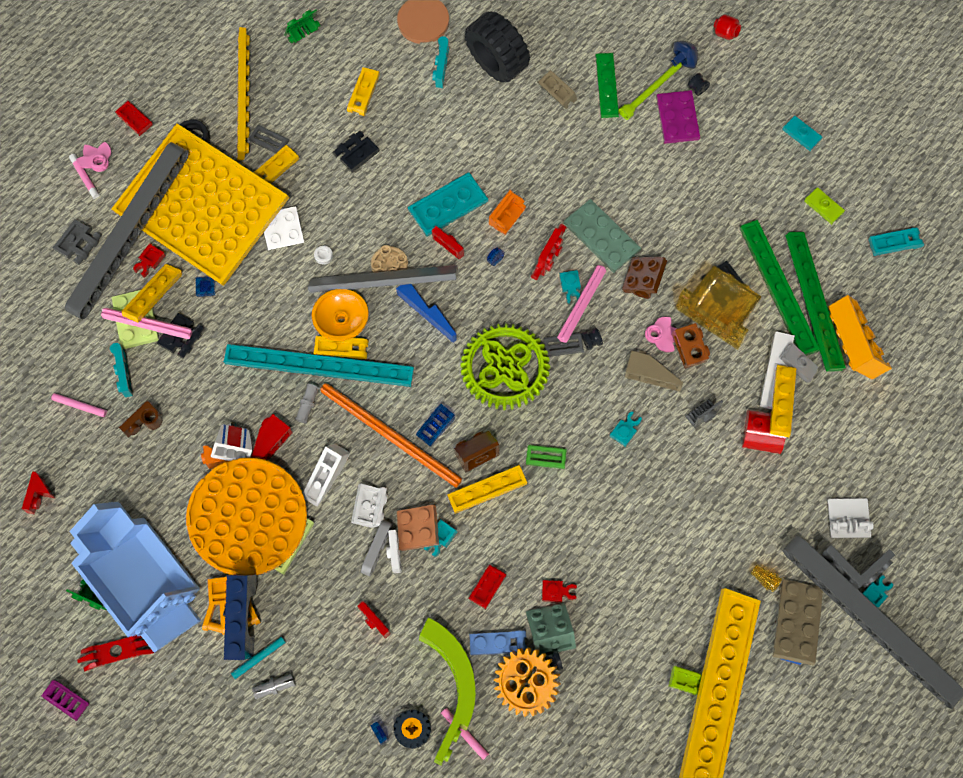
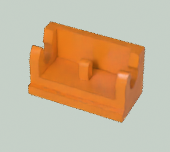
(507, 212)

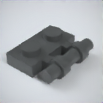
(73, 238)

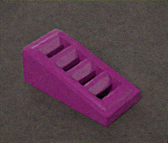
(50, 691)

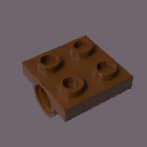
(644, 276)

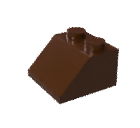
(477, 450)

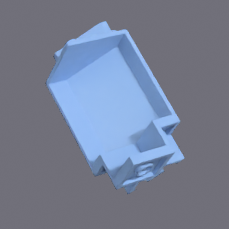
(134, 574)

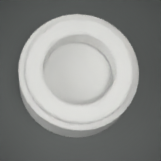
(323, 255)

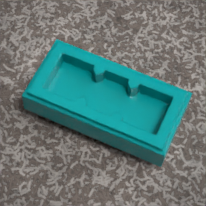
(802, 133)

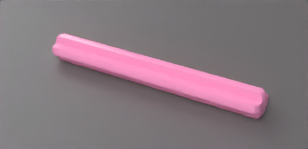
(581, 304)
(148, 323)

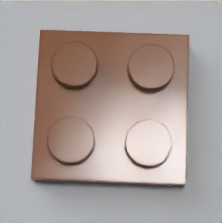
(417, 527)

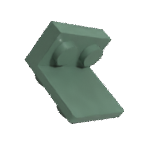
(551, 629)

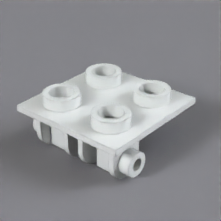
(284, 229)
(849, 518)

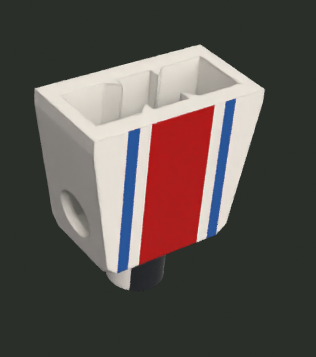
(232, 443)

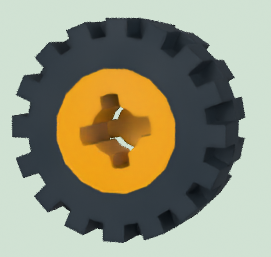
(407, 733)

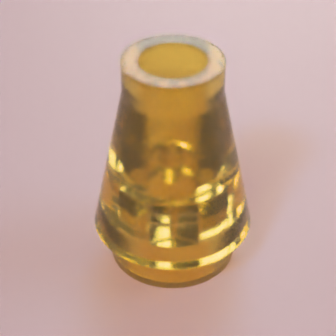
(767, 578)

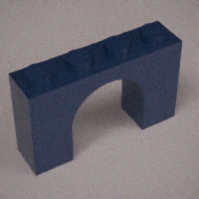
(237, 642)

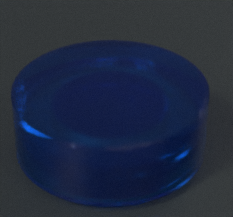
(495, 256)

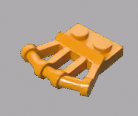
(217, 597)

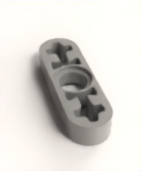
(374, 552)

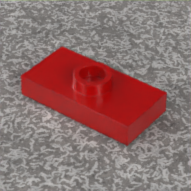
(133, 118)
(448, 242)
(487, 587)
(372, 620)

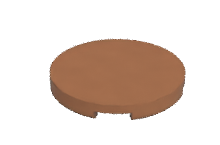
(423, 20)

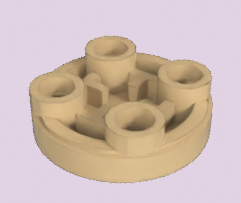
(389, 259)

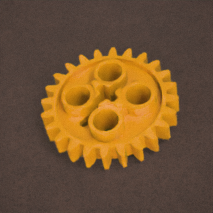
(542, 692)

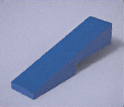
(432, 315)

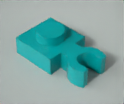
(570, 283)
(624, 430)
(445, 535)
(875, 592)

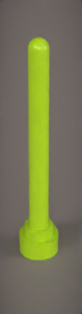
(628, 110)

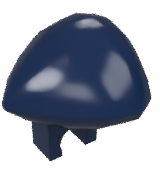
(686, 54)

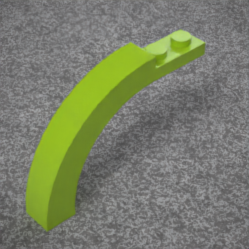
(452, 652)

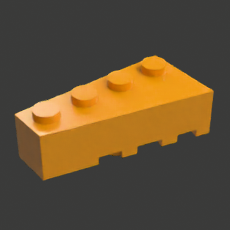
(857, 338)

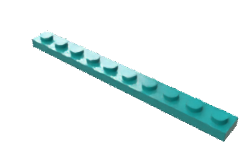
(319, 365)

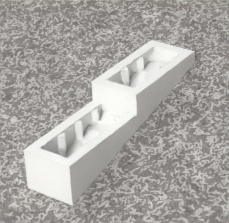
(779, 344)

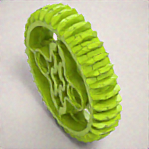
(505, 374)

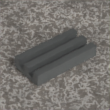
(265, 145)
(580, 349)

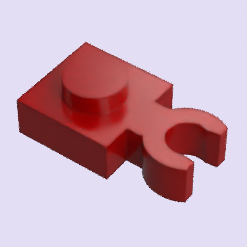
(149, 258)
(554, 591)

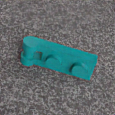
(441, 62)
(895, 241)
(121, 370)

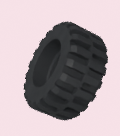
(497, 46)

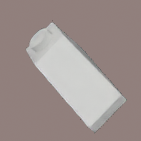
(325, 473)

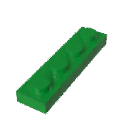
(607, 85)

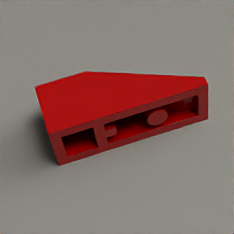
(270, 437)

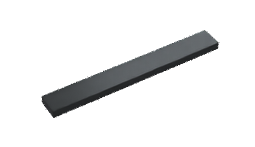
(380, 279)

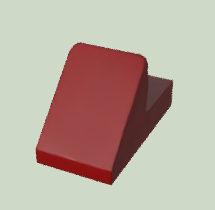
(36, 488)

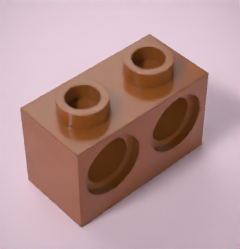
(685, 346)

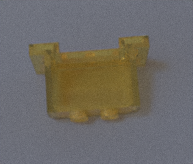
(720, 306)

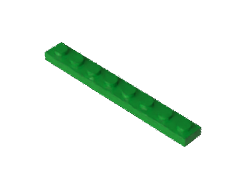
(779, 287)
(815, 302)

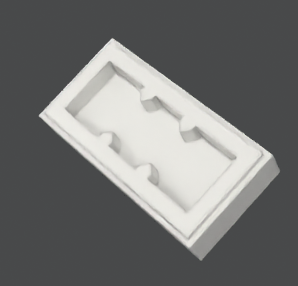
(393, 551)

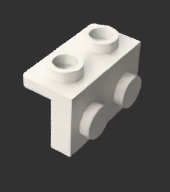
(369, 506)

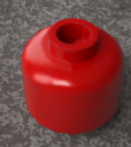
(727, 27)

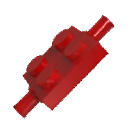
(551, 249)

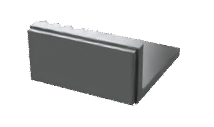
(704, 413)

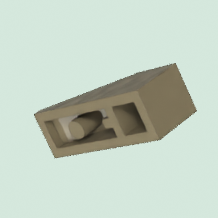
(648, 370)

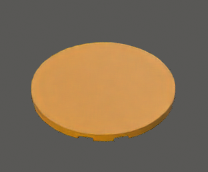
(246, 517)

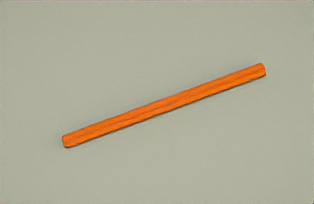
(391, 435)

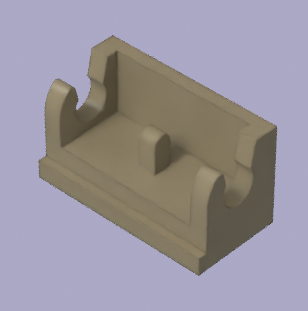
(557, 89)

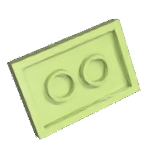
(132, 335)

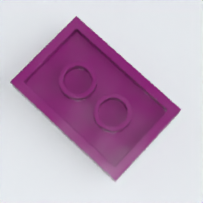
(678, 117)

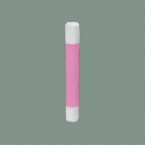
(88, 183)

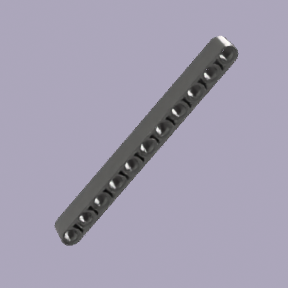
(126, 231)
(873, 621)

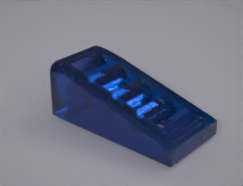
(440, 429)

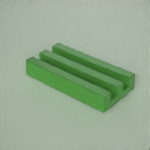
(547, 457)

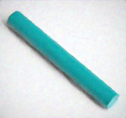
(258, 657)

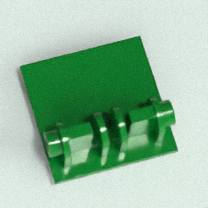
(305, 21)
(86, 594)

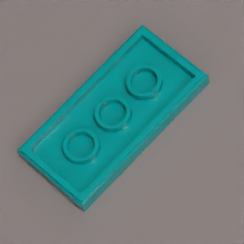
(448, 204)

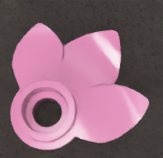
(93, 156)
(664, 340)

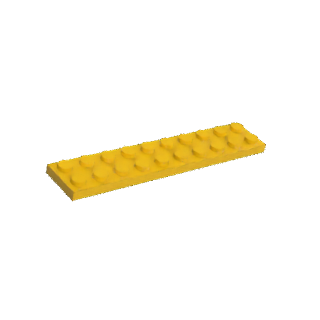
(720, 686)

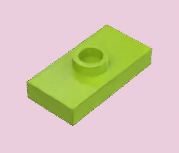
(824, 205)
(685, 680)

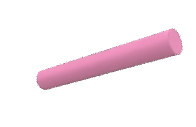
(79, 405)
(467, 736)

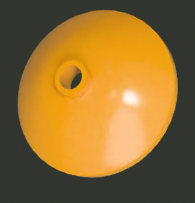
(340, 305)

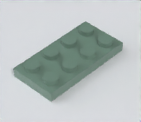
(602, 235)

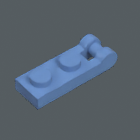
(496, 643)

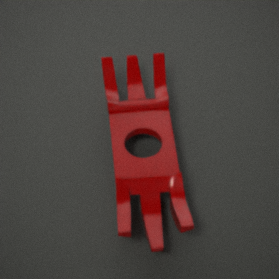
(104, 656)

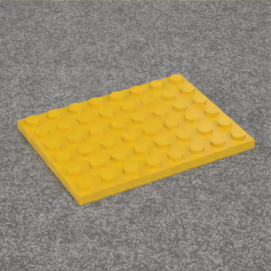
(210, 209)

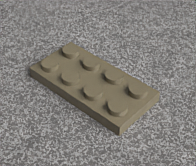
(798, 622)

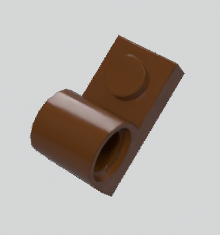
(140, 417)

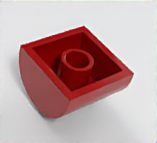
(757, 433)

